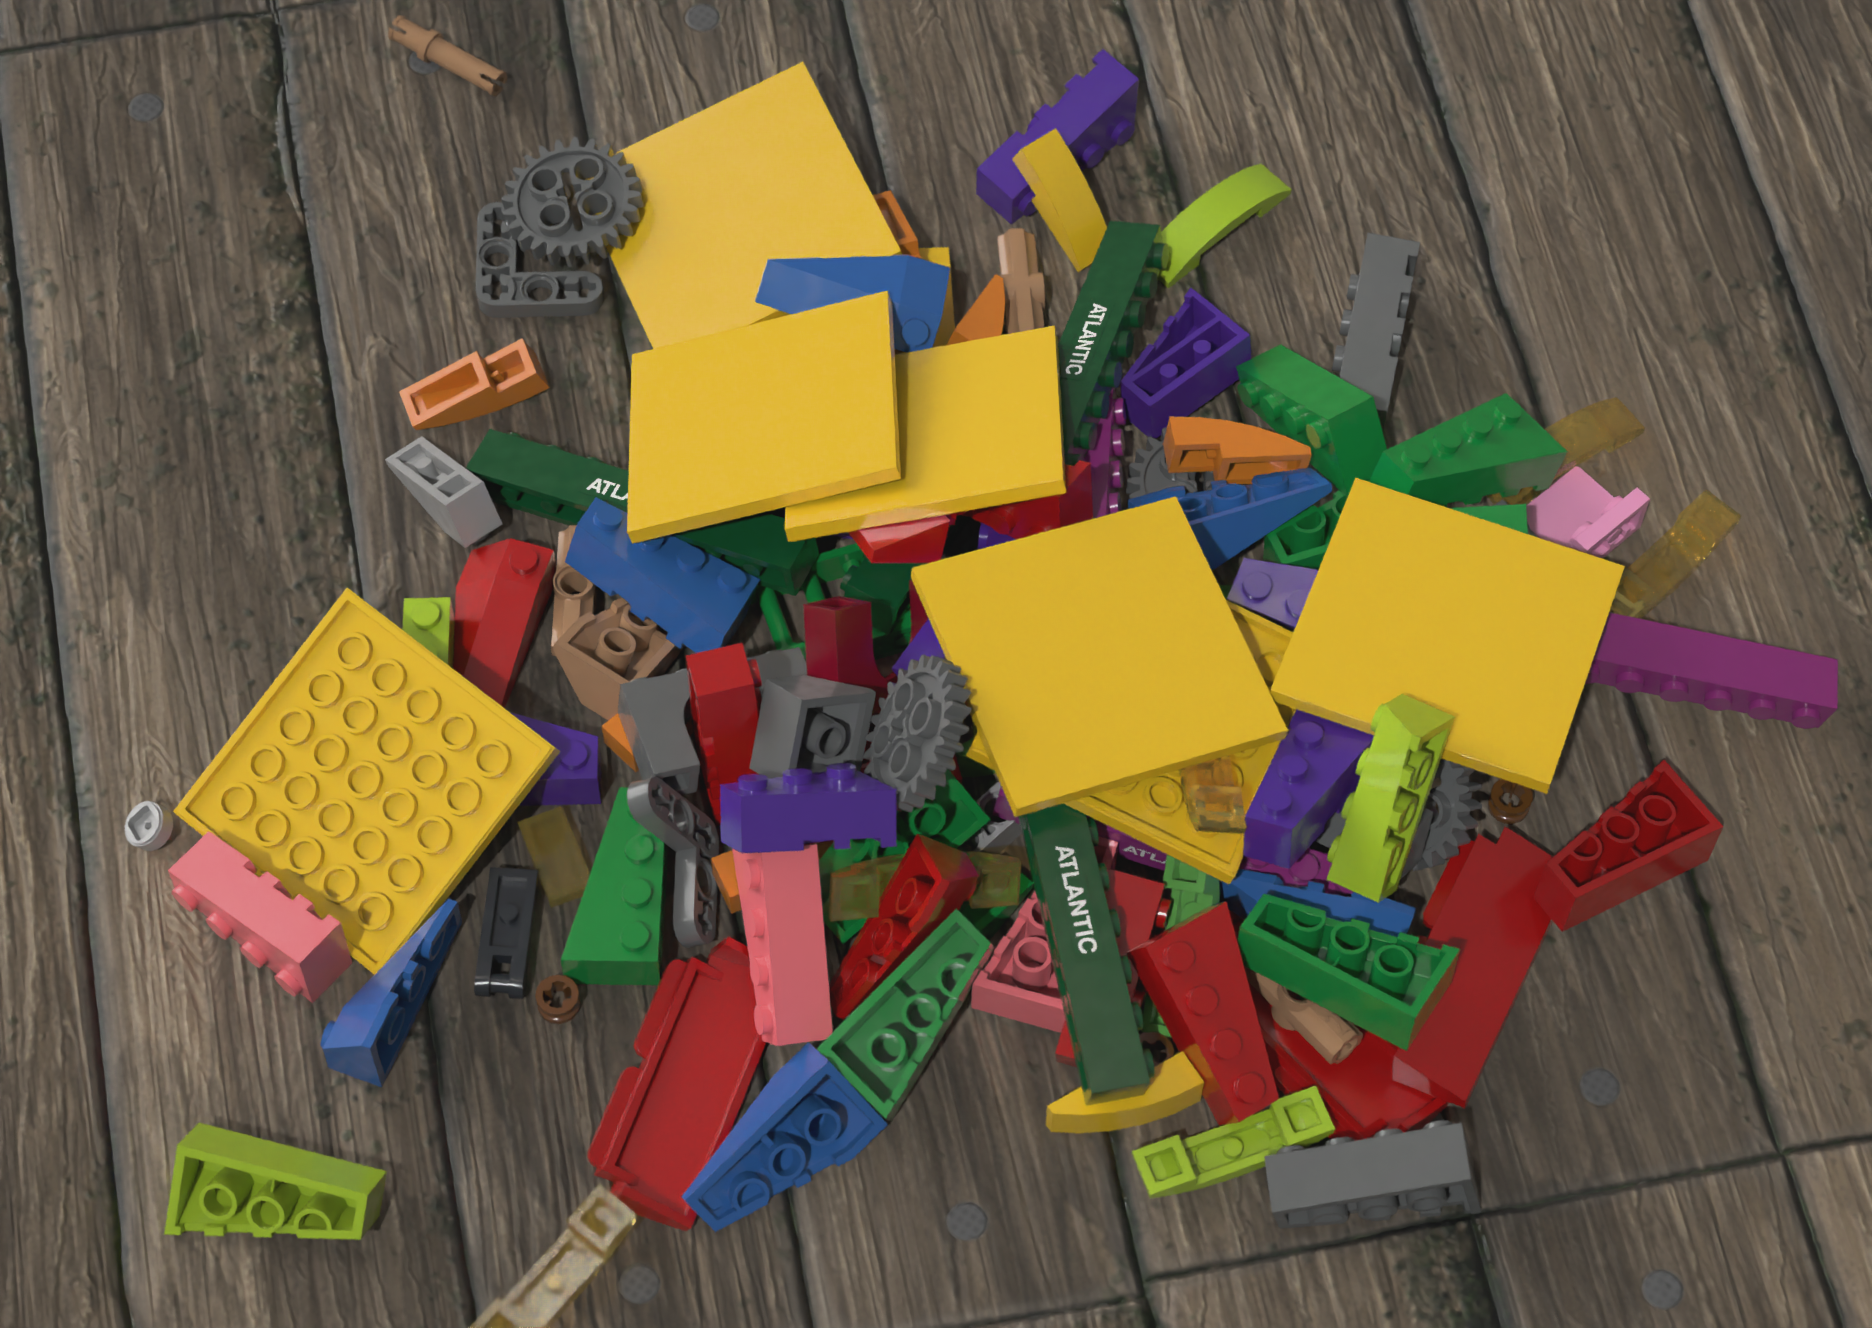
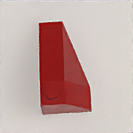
(499, 612)
(915, 902)

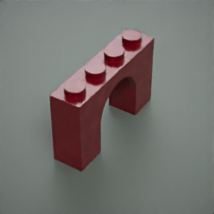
(842, 642)

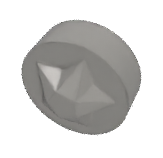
(148, 826)

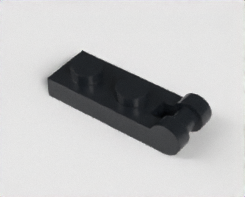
(506, 931)

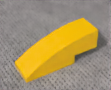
(1063, 197)
(1170, 1091)

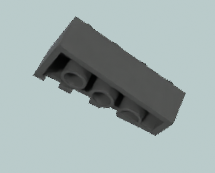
(1377, 317)

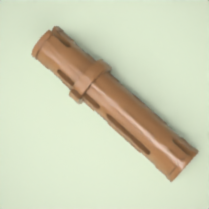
(432, 47)

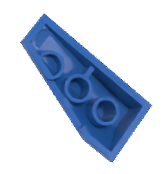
(913, 284)
(1239, 515)
(1248, 887)
(382, 1012)
(790, 1132)

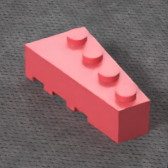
(261, 917)
(785, 944)
(1021, 975)

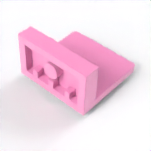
(1585, 515)

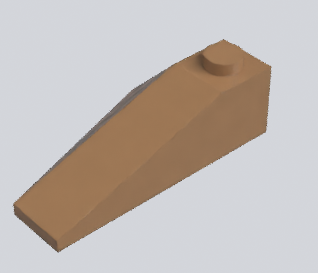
(610, 651)

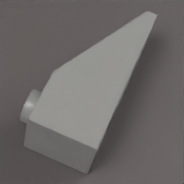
(446, 491)

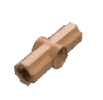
(1021, 280)
(565, 581)
(1323, 1029)

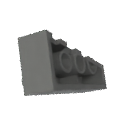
(1373, 1177)

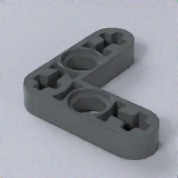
(517, 285)
(695, 842)

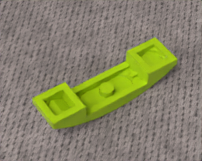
(1216, 215)
(1232, 1149)

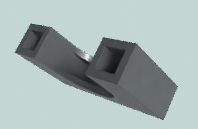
(660, 707)

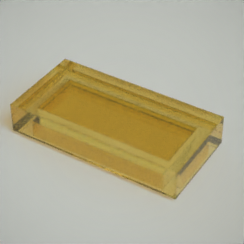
(555, 855)

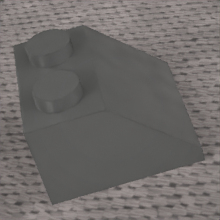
(810, 725)

